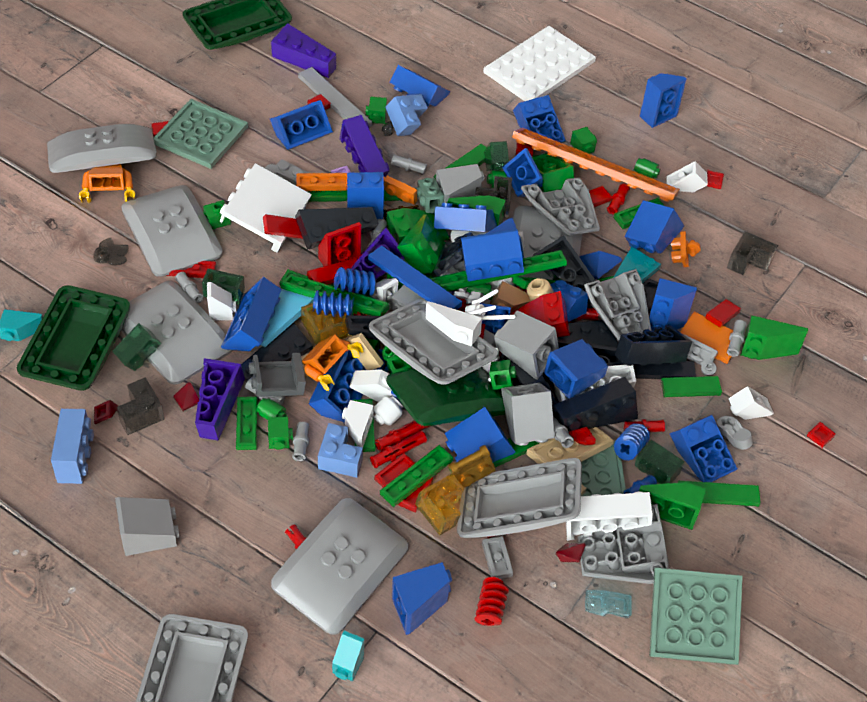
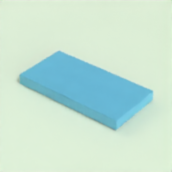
(285, 314)

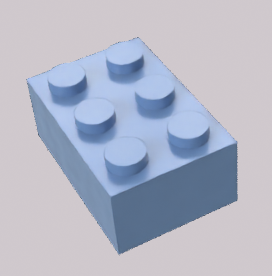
(72, 446)

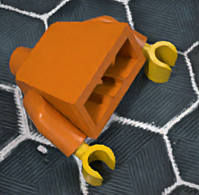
(107, 178)
(325, 355)

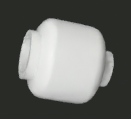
(387, 411)

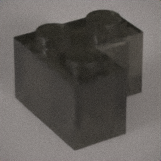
(501, 189)
(752, 251)
(142, 409)

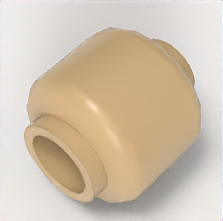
(538, 287)

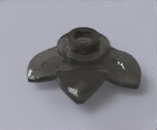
(110, 253)

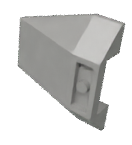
(566, 208)
(620, 303)
(626, 553)

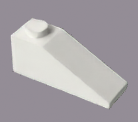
(454, 323)

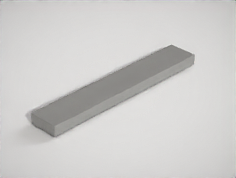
(338, 102)

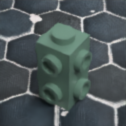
(429, 194)

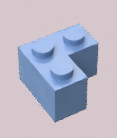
(405, 113)
(337, 455)

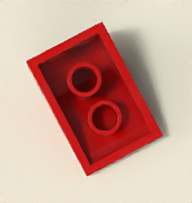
(340, 245)
(549, 309)

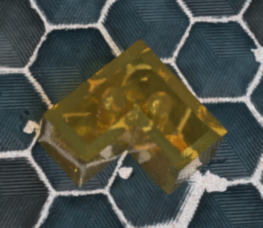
(321, 326)
(438, 503)

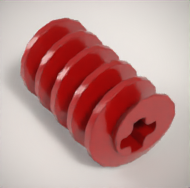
(491, 602)

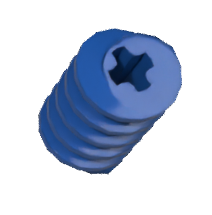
(355, 280)
(332, 304)
(631, 441)

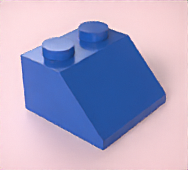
(523, 172)
(574, 297)

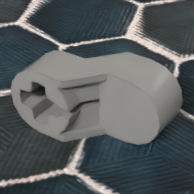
(734, 432)

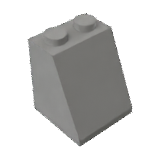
(459, 181)
(527, 342)
(528, 413)
(146, 524)

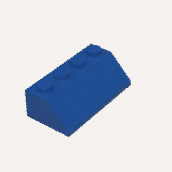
(252, 317)
(332, 402)

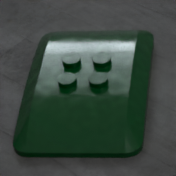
(235, 21)
(74, 338)
(446, 403)

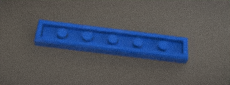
(413, 278)

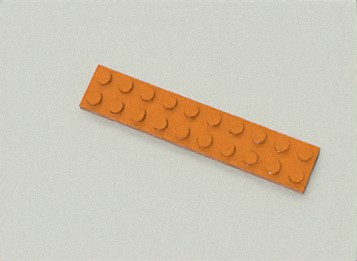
(598, 164)

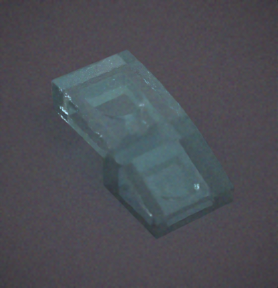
(606, 602)

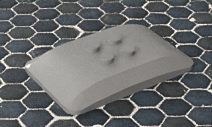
(100, 147)
(171, 230)
(539, 233)
(182, 328)
(427, 347)
(521, 499)
(339, 566)
(193, 661)

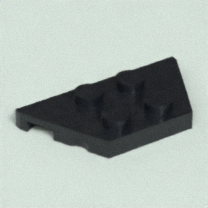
(450, 255)

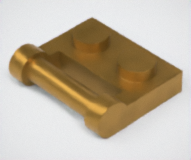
(473, 467)

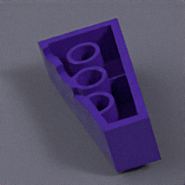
(302, 51)
(362, 146)
(363, 263)
(217, 396)

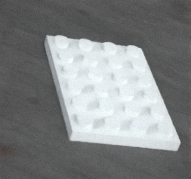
(539, 64)

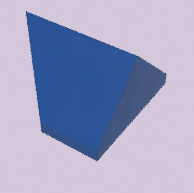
(599, 263)

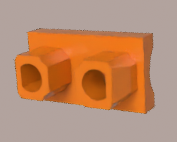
(682, 255)

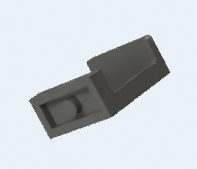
(278, 377)

